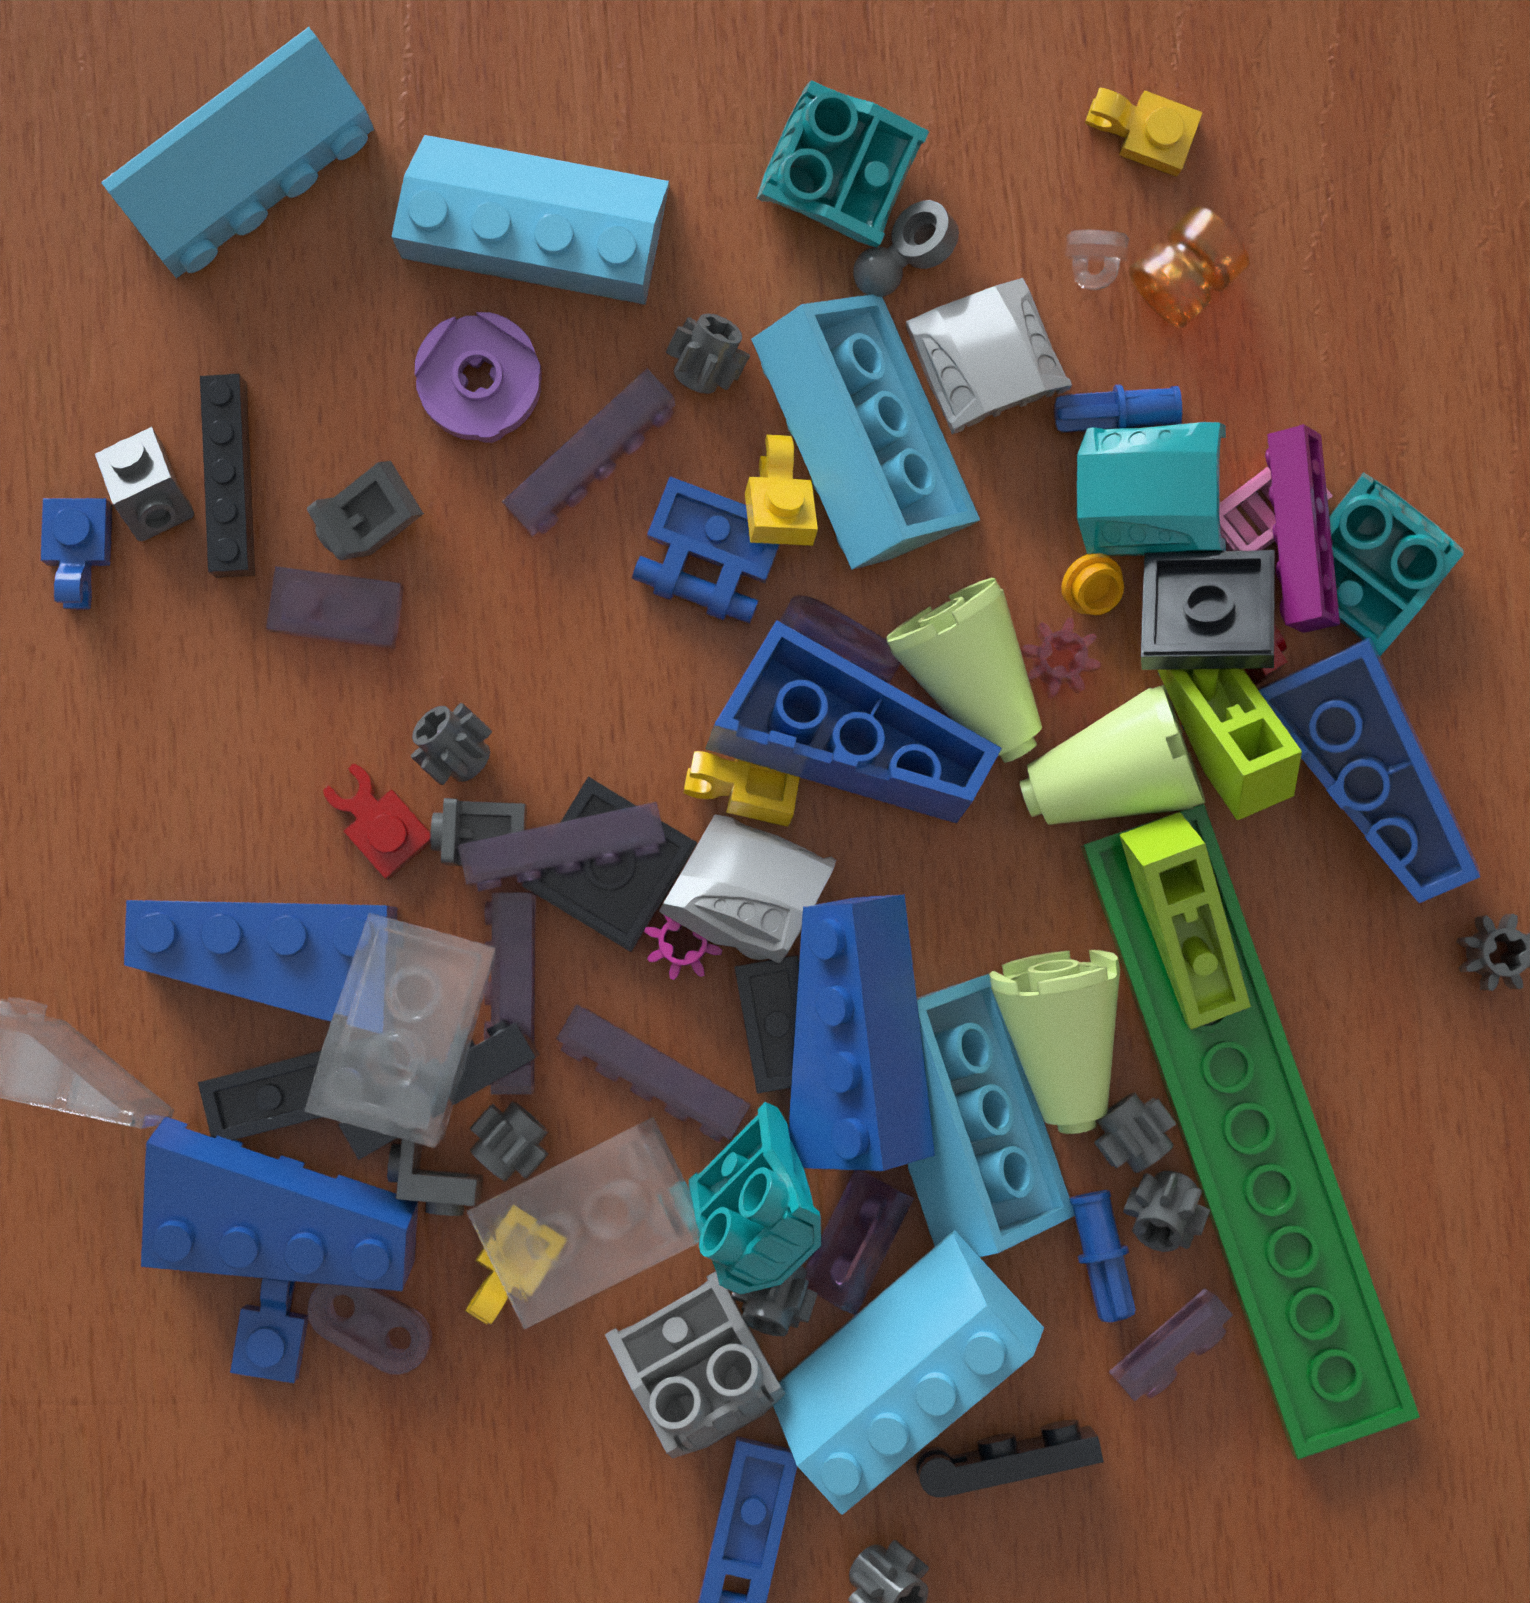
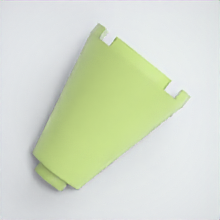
(973, 666)
(1117, 767)
(1063, 1031)

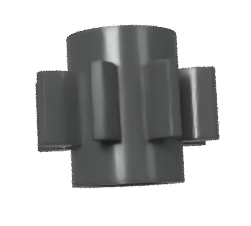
(707, 353)
(451, 743)
(1484, 942)
(1135, 1133)
(509, 1141)
(1166, 1211)
(779, 1306)
(888, 1576)

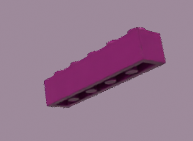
(1302, 529)

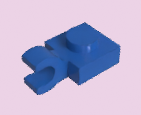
(75, 538)
(270, 1336)

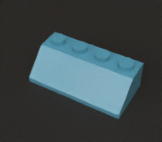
(241, 154)
(530, 219)
(864, 428)
(993, 1156)
(903, 1371)

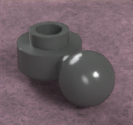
(920, 237)

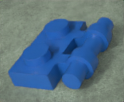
(715, 531)

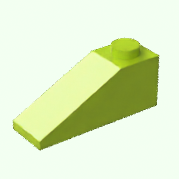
(1235, 737)
(1186, 918)

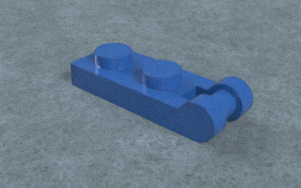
(749, 1521)

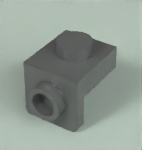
(143, 485)
(365, 513)
(471, 822)
(441, 1190)

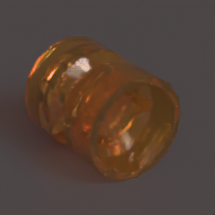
(1199, 258)

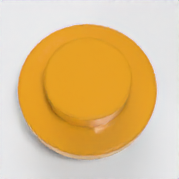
(1093, 584)

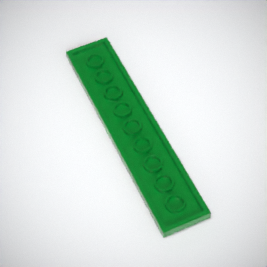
(1263, 1179)

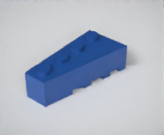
(849, 730)
(1374, 766)
(256, 951)
(858, 1040)
(268, 1217)

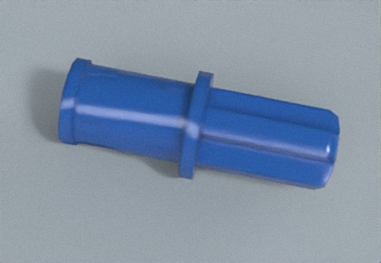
(1118, 409)
(1103, 1255)

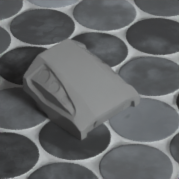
(986, 354)
(747, 889)
(696, 1369)

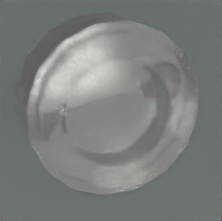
(1100, 247)

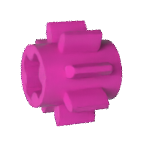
(667, 950)

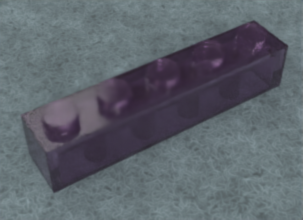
(590, 454)
(562, 846)
(512, 977)
(652, 1073)

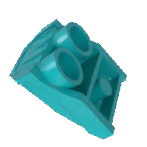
(855, 160)
(1150, 489)
(1385, 560)
(756, 1207)

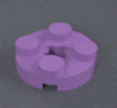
(471, 341)

